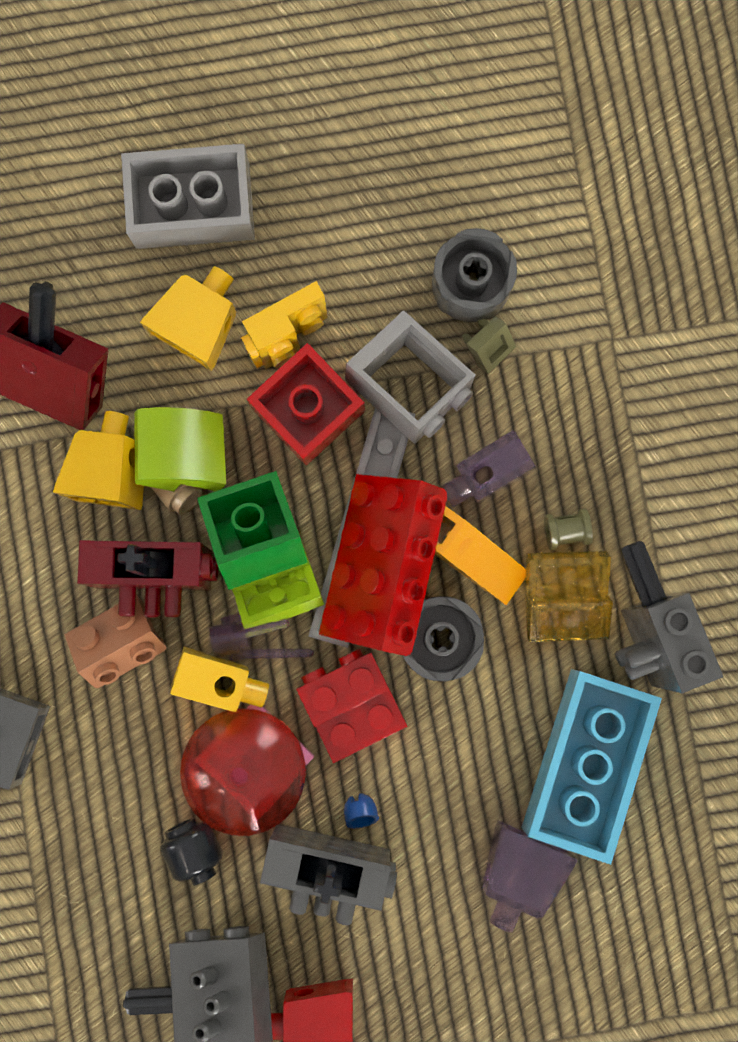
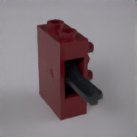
(48, 364)
(148, 568)

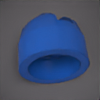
(361, 812)

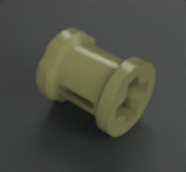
(568, 529)

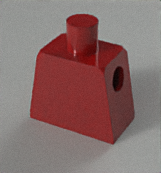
(316, 1013)

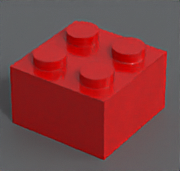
(306, 404)

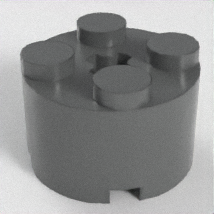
(496, 272)
(464, 634)

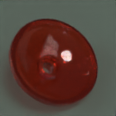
(268, 755)

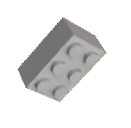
(188, 196)

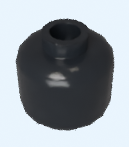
(191, 851)

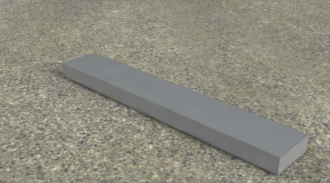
(380, 457)

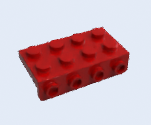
(384, 563)

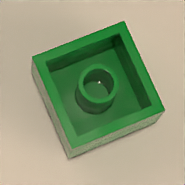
(252, 530)

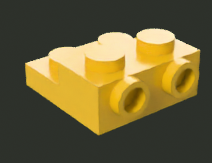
(274, 331)

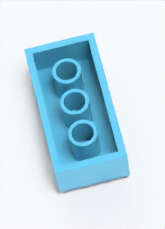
(591, 766)

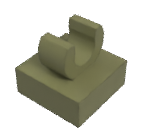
(490, 344)

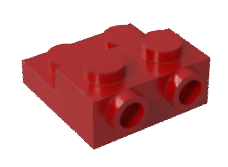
(350, 705)

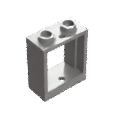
(400, 332)

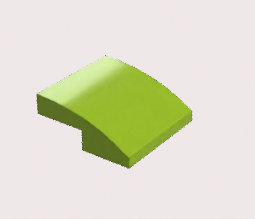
(179, 448)
(278, 596)

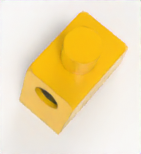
(194, 317)
(102, 466)
(197, 678)

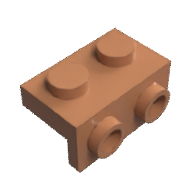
(113, 645)

